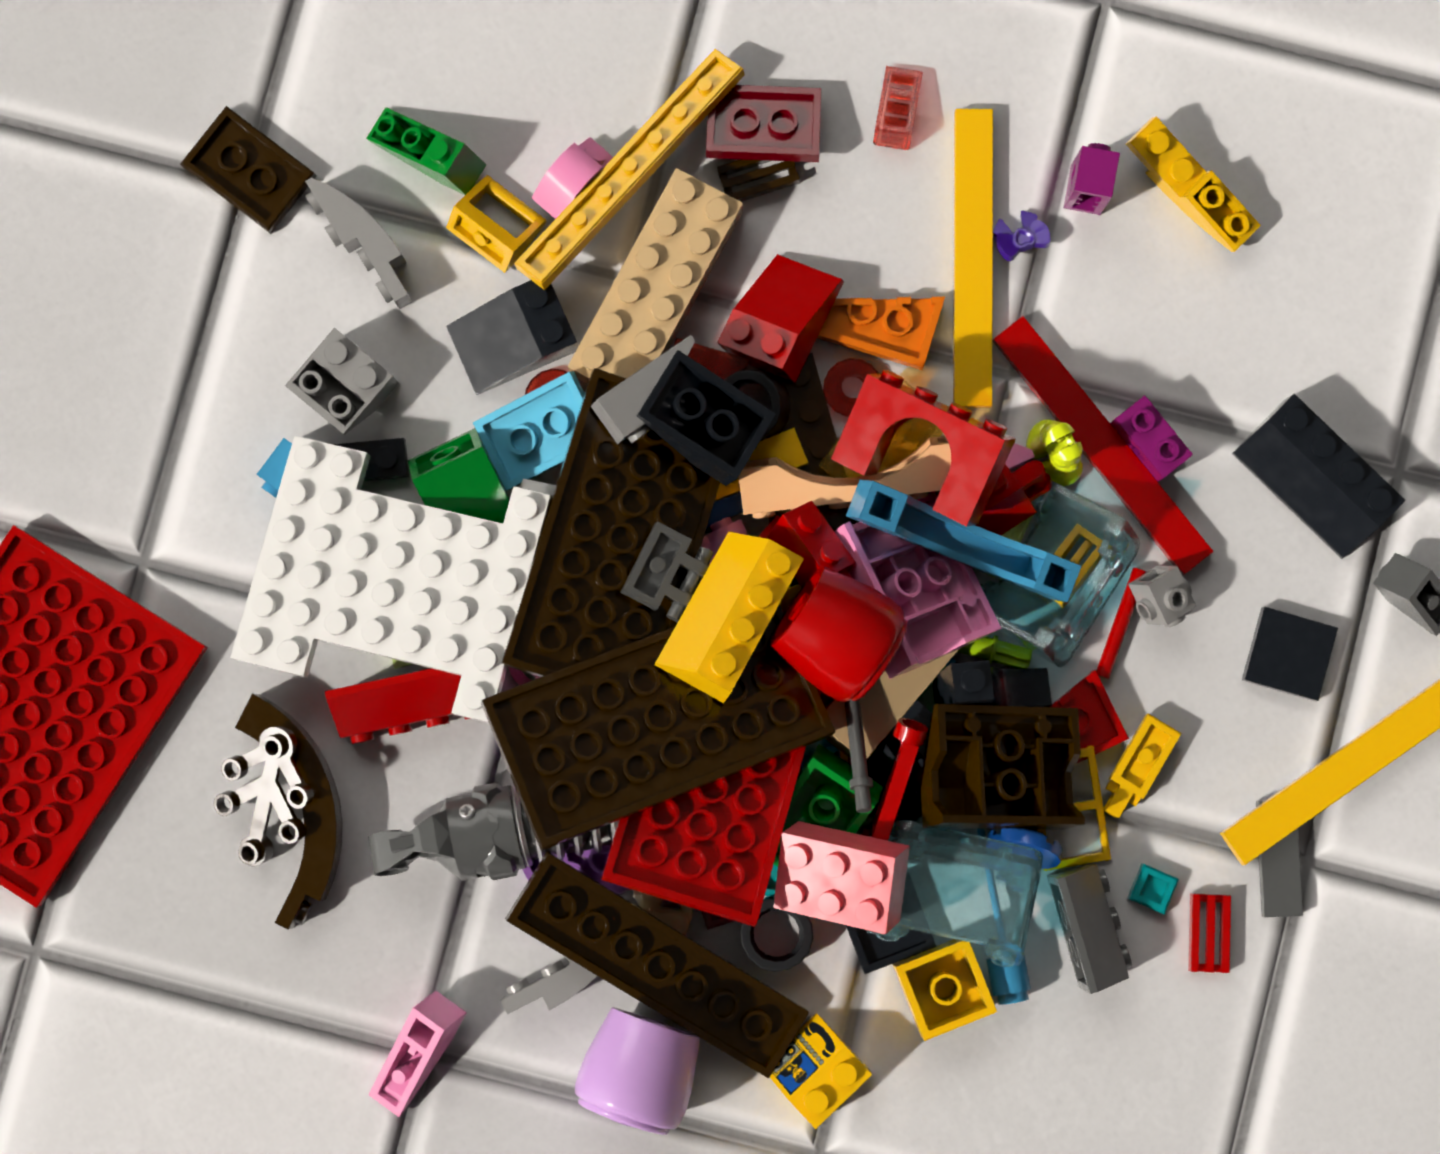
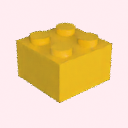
(944, 988)

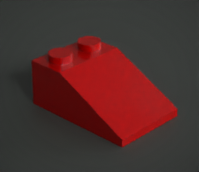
(781, 317)

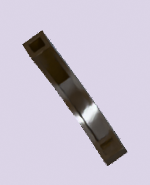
(320, 817)

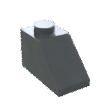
(1412, 591)

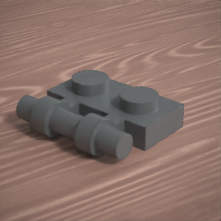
(656, 567)

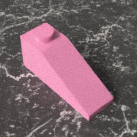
(416, 1051)

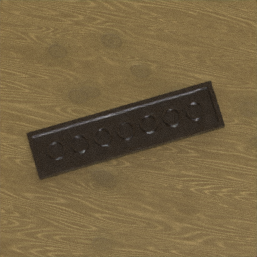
(656, 964)

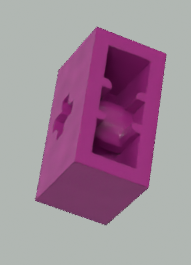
(1091, 179)
(1151, 438)

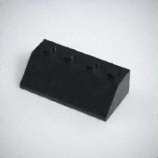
(1318, 476)

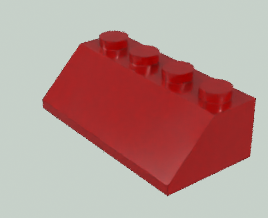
(393, 704)

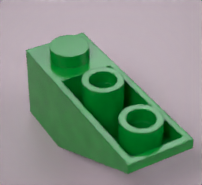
(427, 150)

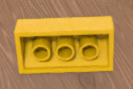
(729, 613)

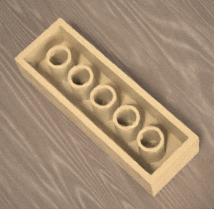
(659, 278)

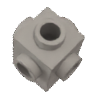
(1162, 596)

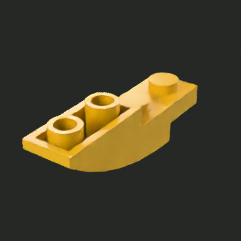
(1190, 187)

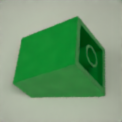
(460, 478)

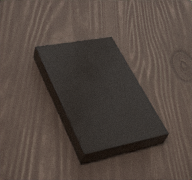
(248, 169)

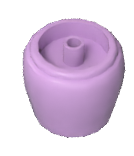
(638, 1072)

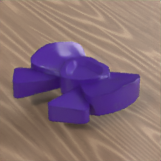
(1033, 234)

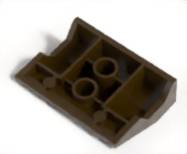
(1001, 768)

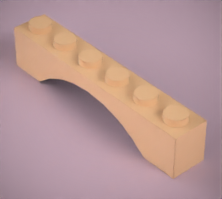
(775, 485)

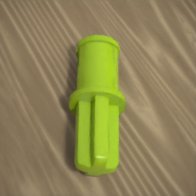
(999, 652)

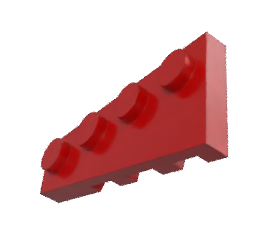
(1097, 717)

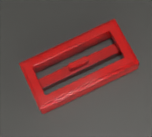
(1224, 933)

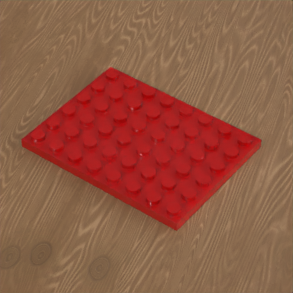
(78, 702)

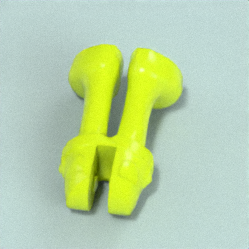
(1064, 454)

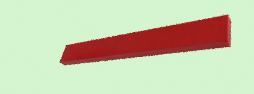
(1103, 446)

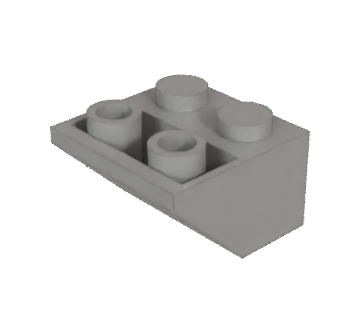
(342, 382)

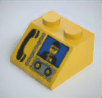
(818, 1071)

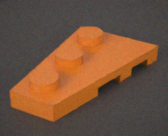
(885, 327)

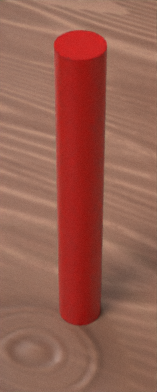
(1118, 628)

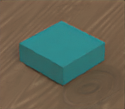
(1153, 888)

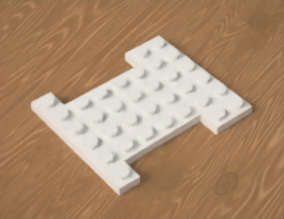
(386, 576)

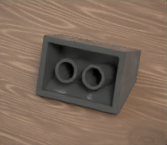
(1090, 927)

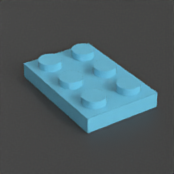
(532, 430)

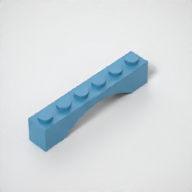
(970, 545)

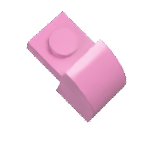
(570, 175)

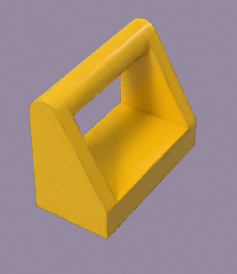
(485, 234)

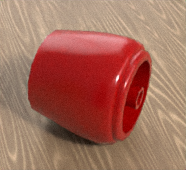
(840, 634)

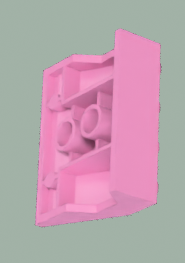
(935, 592)

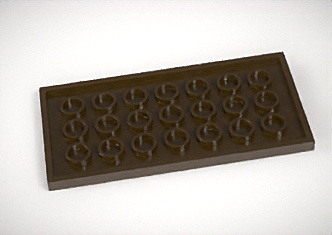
(593, 536)
(632, 736)

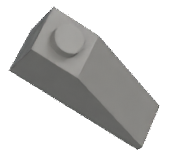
(622, 403)

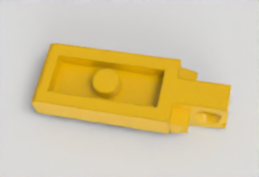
(1139, 764)

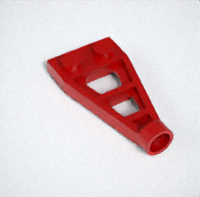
(911, 735)

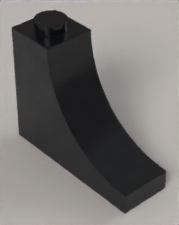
(986, 685)

